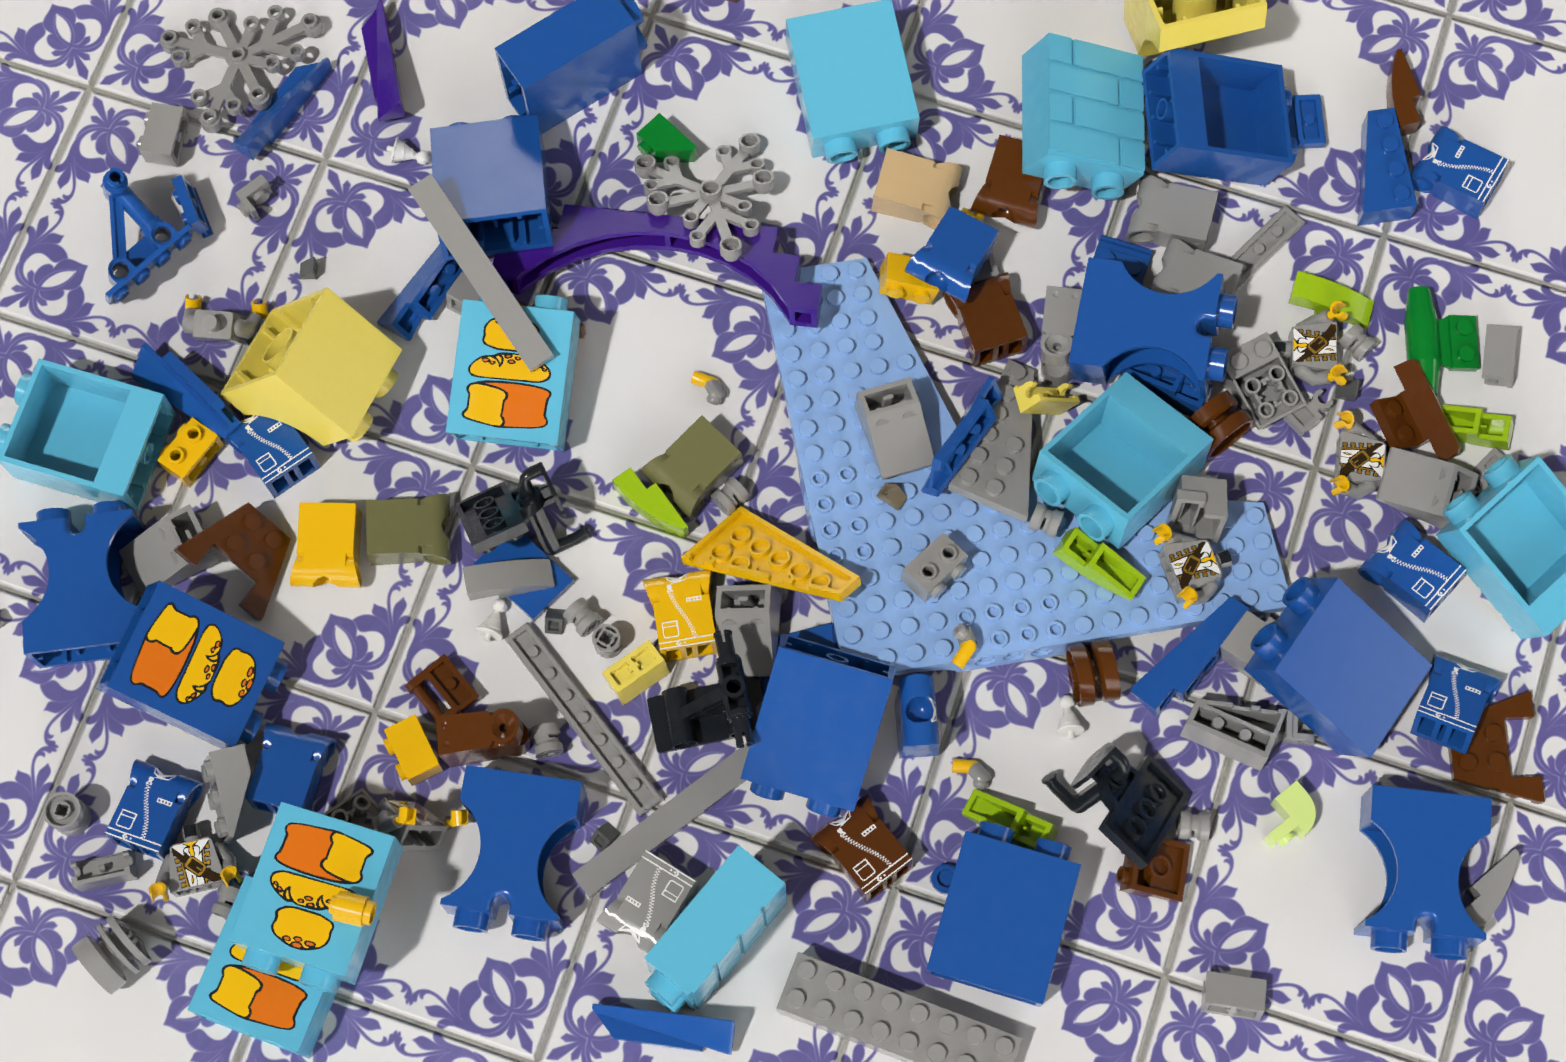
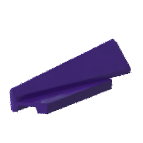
(382, 65)

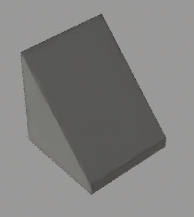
(308, 269)
(1347, 391)
(554, 621)
(604, 836)

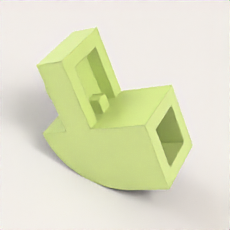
(1298, 813)

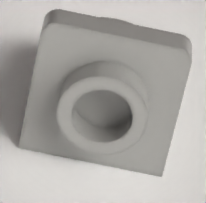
(253, 194)

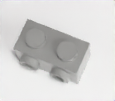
(163, 134)
(934, 568)

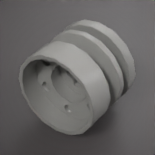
(113, 952)

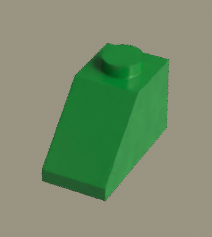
(663, 140)

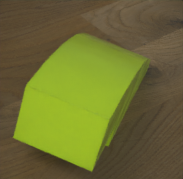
(1319, 294)
(1479, 428)
(649, 503)
(1099, 564)
(994, 810)

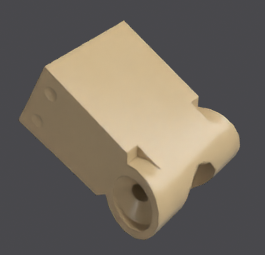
(915, 188)

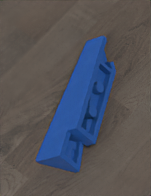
(284, 106)
(421, 296)
(1170, 387)
(183, 390)
(968, 433)
(1190, 660)
(667, 1029)

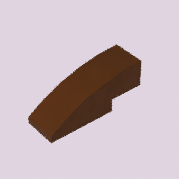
(1403, 94)

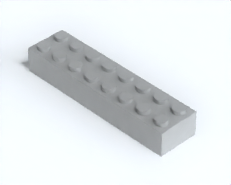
(888, 1018)

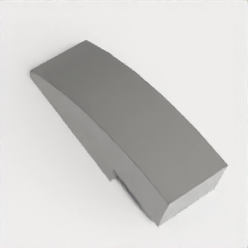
(508, 578)
(1491, 889)

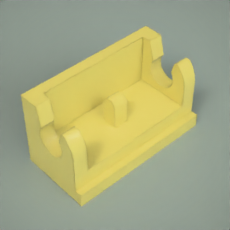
(1044, 399)
(636, 672)

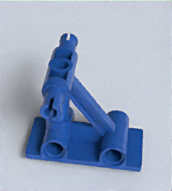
(146, 252)

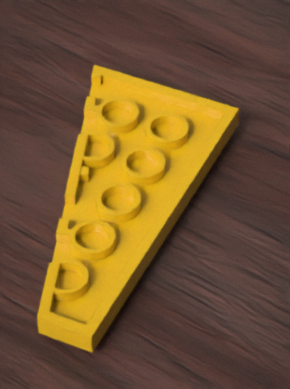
(765, 554)

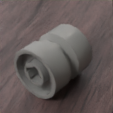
(67, 813)

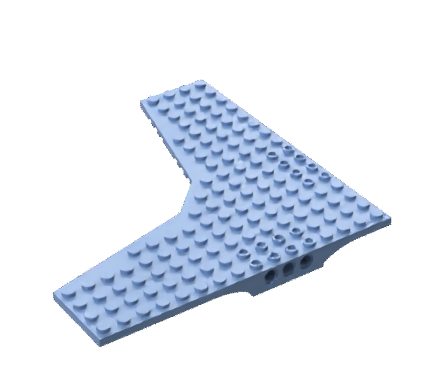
(1014, 588)

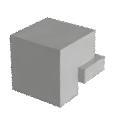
(1199, 507)
(1236, 647)

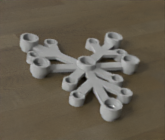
(268, 43)
(710, 193)

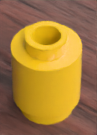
(352, 909)

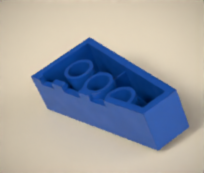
(1384, 171)

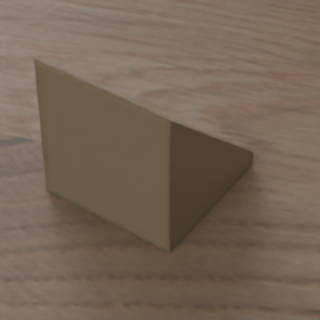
(892, 495)

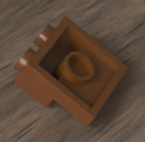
(1162, 877)

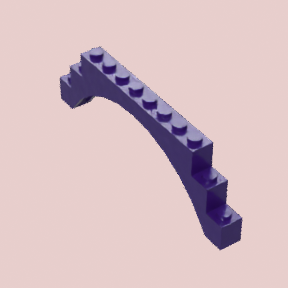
(596, 231)

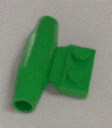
(1437, 342)

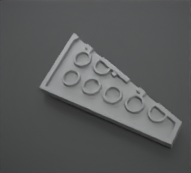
(1000, 463)

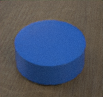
(942, 878)

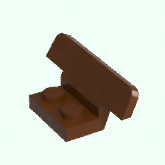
(1415, 415)

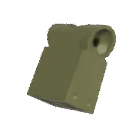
(694, 466)
(408, 530)

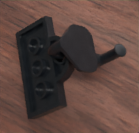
(500, 514)
(1139, 800)

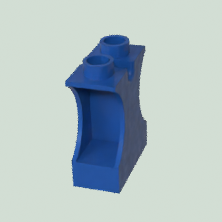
(1133, 326)
(84, 599)
(519, 827)
(1422, 850)

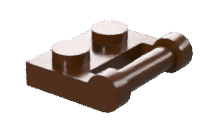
(449, 685)

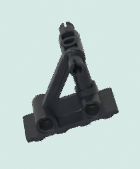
(709, 712)

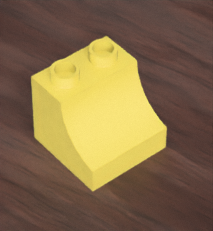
(1183, 23)
(315, 369)

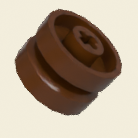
(1222, 422)
(1093, 672)

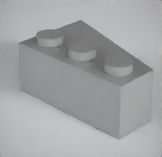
(1234, 730)

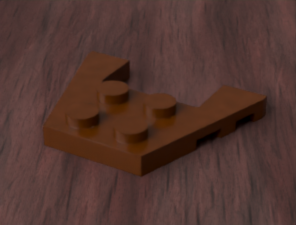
(251, 545)
(1487, 757)

